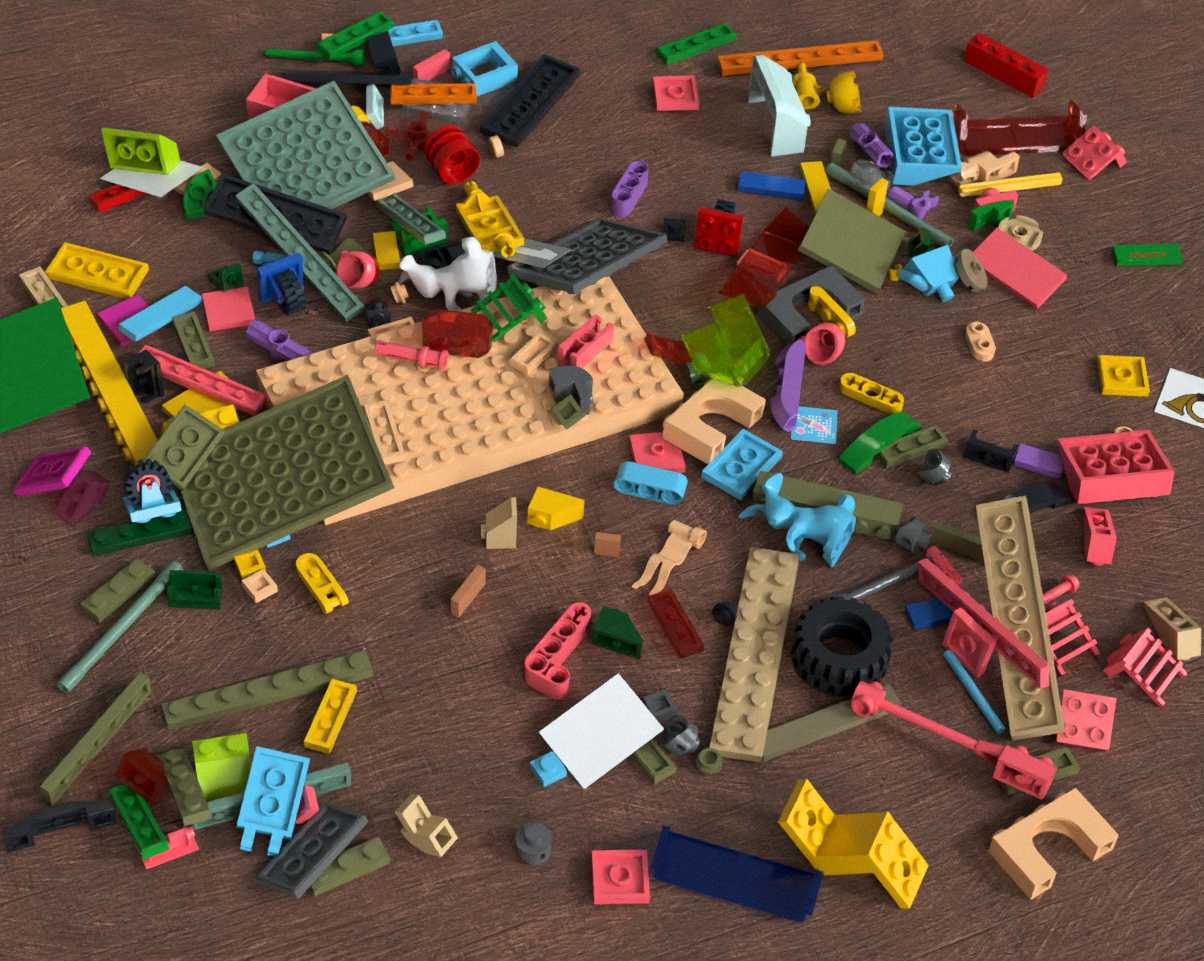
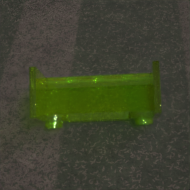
(733, 350)

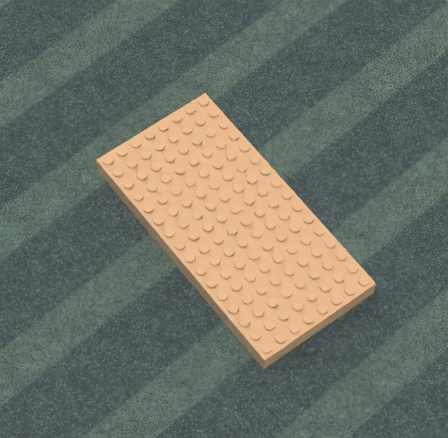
(482, 409)

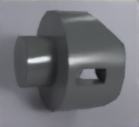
(935, 468)
(915, 534)
(679, 739)
(533, 843)

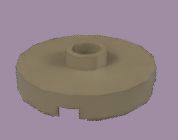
(971, 270)

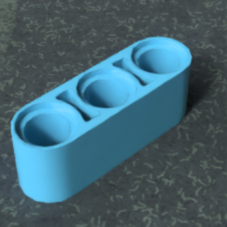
(650, 483)

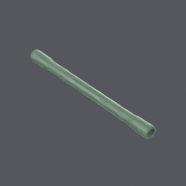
(935, 234)
(77, 672)

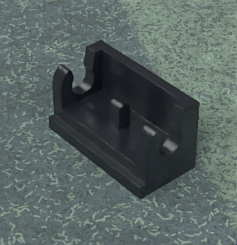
(383, 52)
(144, 376)
(989, 453)

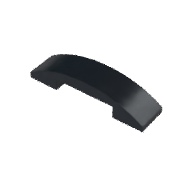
(1044, 495)
(58, 817)

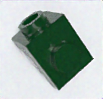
(226, 277)

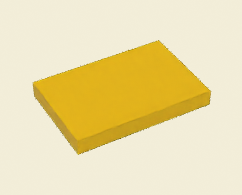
(194, 400)

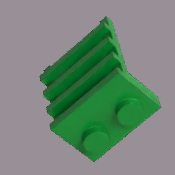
(410, 243)
(520, 296)

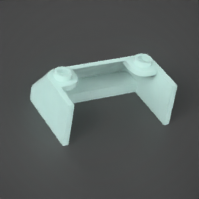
(774, 85)

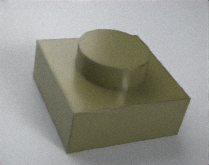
(836, 153)
(568, 412)

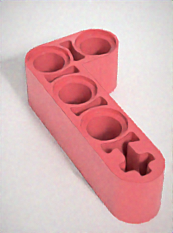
(554, 650)

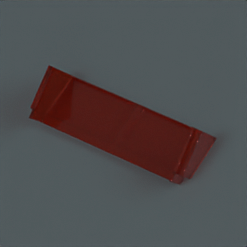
(1019, 134)
(767, 260)

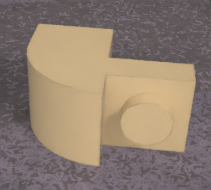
(423, 830)

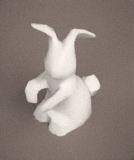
(468, 273)

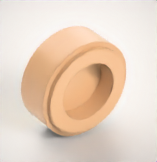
(495, 146)

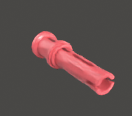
(422, 356)

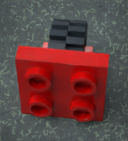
(719, 228)

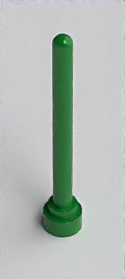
(354, 57)

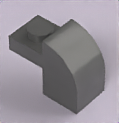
(573, 381)

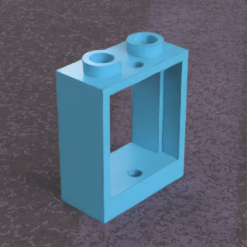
(504, 74)

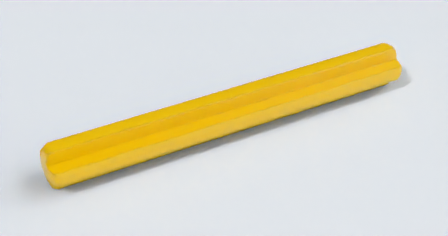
(1010, 184)

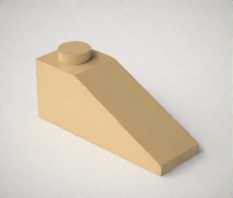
(1174, 628)

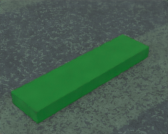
(354, 35)
(696, 43)
(138, 821)

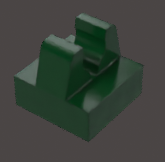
(920, 243)

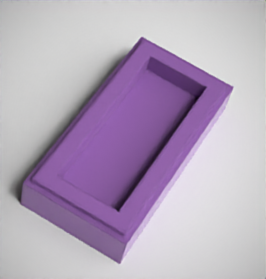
(1039, 461)

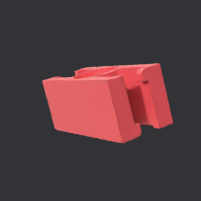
(585, 343)

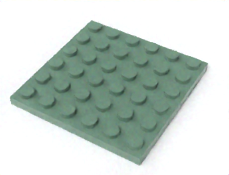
(308, 150)

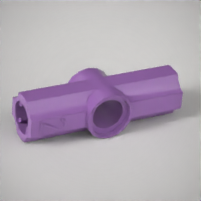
(871, 145)
(275, 341)

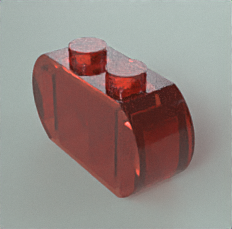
(457, 333)

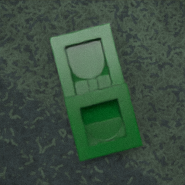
(990, 213)

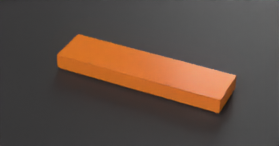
(433, 94)

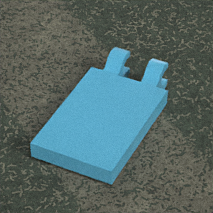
(272, 797)

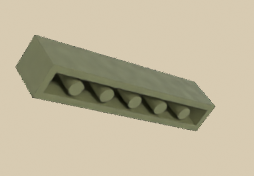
(873, 515)

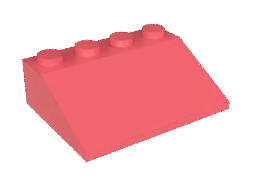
(1115, 466)

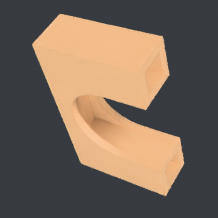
(696, 437)
(1067, 815)

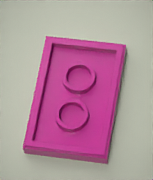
(52, 471)

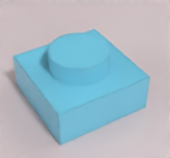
(548, 769)

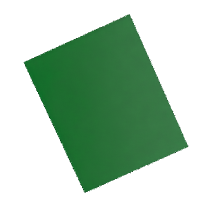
(37, 366)

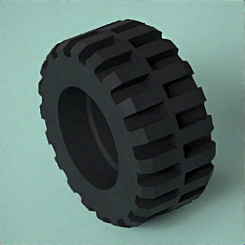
(841, 620)

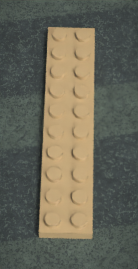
(1020, 607)
(755, 655)

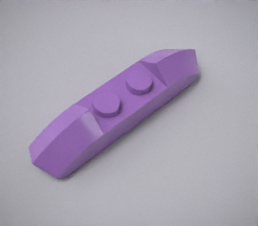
(786, 402)

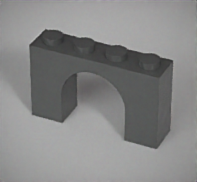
(789, 323)

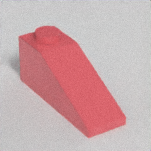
(1098, 536)

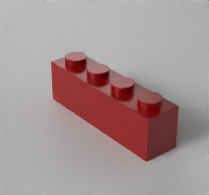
(1006, 65)

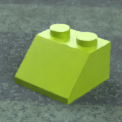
(222, 765)

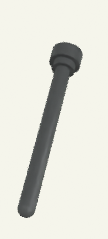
(881, 583)

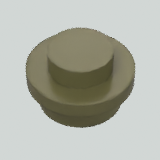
(709, 761)

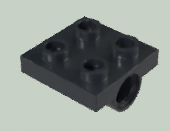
(440, 255)

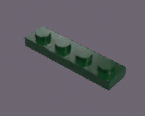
(137, 534)

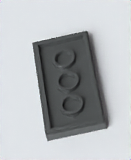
(312, 850)

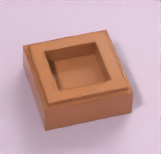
(607, 544)

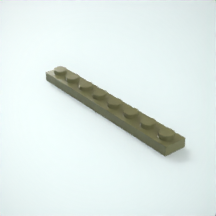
(265, 690)

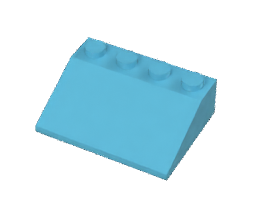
(922, 144)

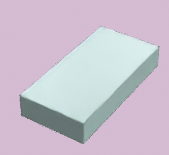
(374, 106)

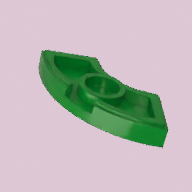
(196, 195)

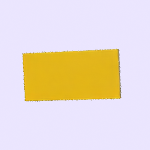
(97, 271)

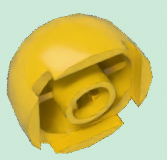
(844, 93)

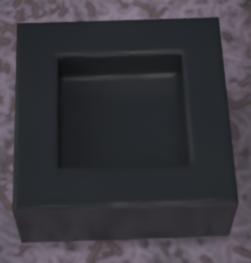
(674, 229)

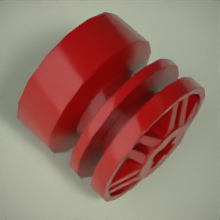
(451, 154)

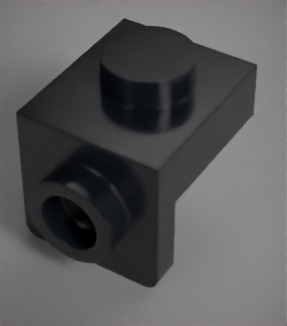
(377, 313)

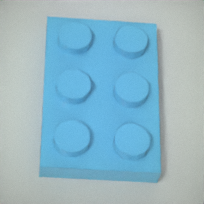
(739, 464)

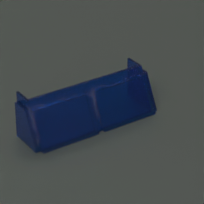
(736, 876)

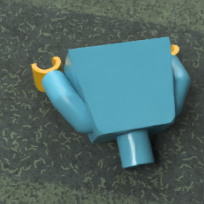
(930, 273)

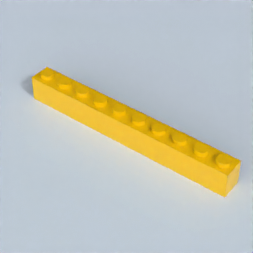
(109, 384)

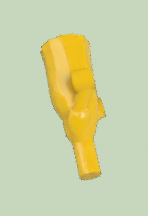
(807, 88)

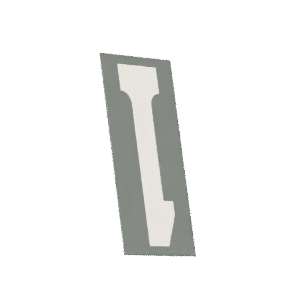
(535, 253)

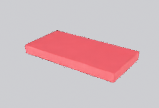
(1019, 268)

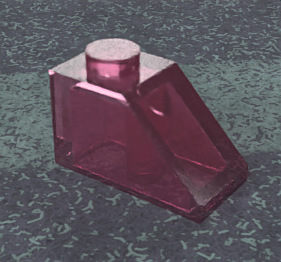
(82, 496)

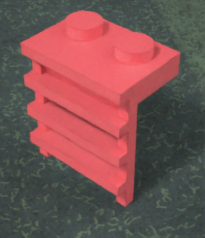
(1060, 616)
(1135, 653)

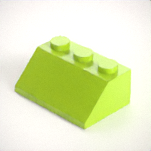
(140, 151)

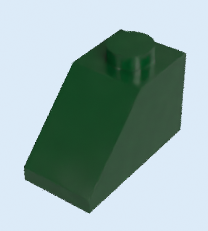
(617, 633)

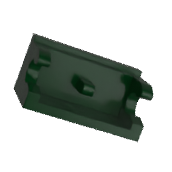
(195, 589)

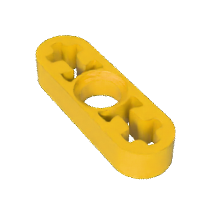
(867, 385)

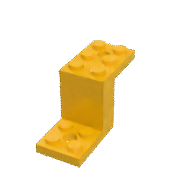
(853, 843)

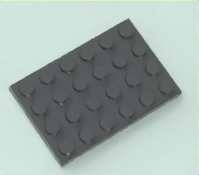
(594, 254)

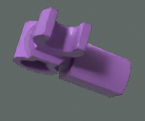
(916, 206)

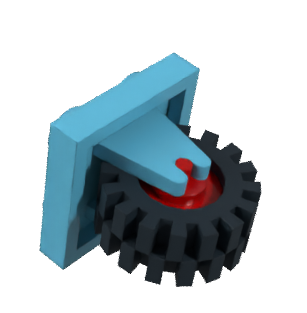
(149, 492)

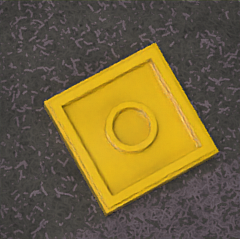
(1123, 375)

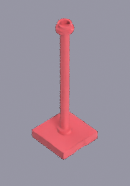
(974, 644)

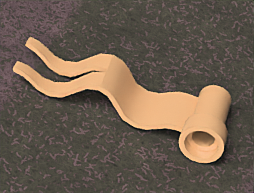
(672, 554)

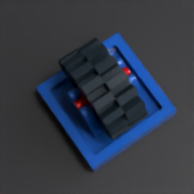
(284, 283)

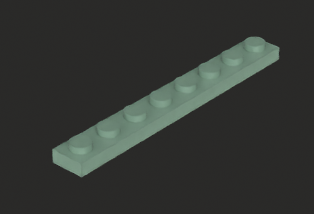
(291, 243)

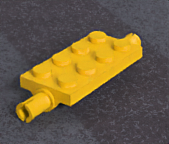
(489, 221)

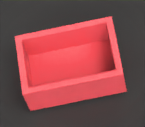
(271, 93)

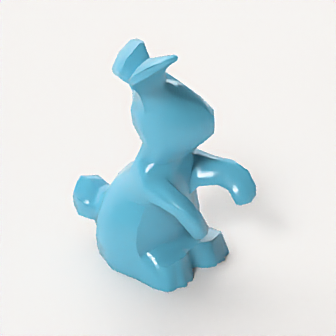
(826, 524)

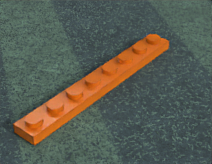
(810, 56)

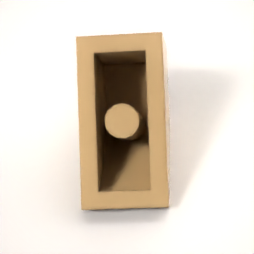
(501, 526)

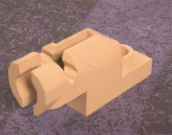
(985, 168)

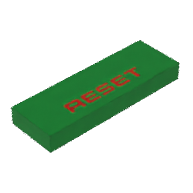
(1147, 254)

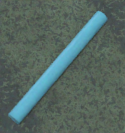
(974, 692)

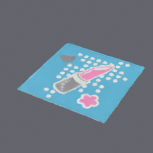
(815, 425)

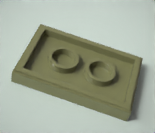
(185, 445)

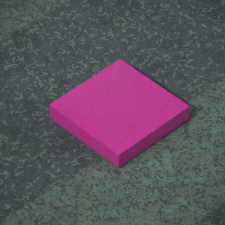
(120, 312)

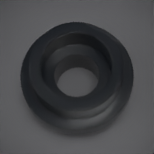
(725, 613)

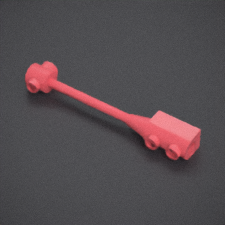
(1012, 765)

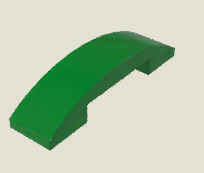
(877, 438)

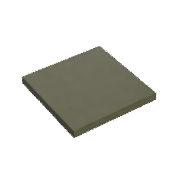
(852, 241)

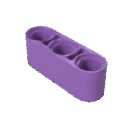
(629, 189)

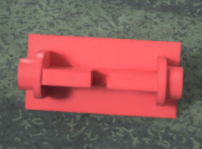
(180, 843)

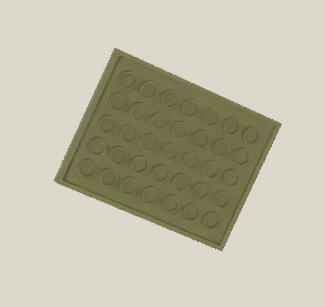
(285, 473)

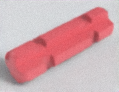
(942, 562)

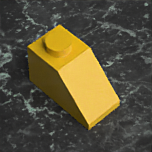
(554, 509)

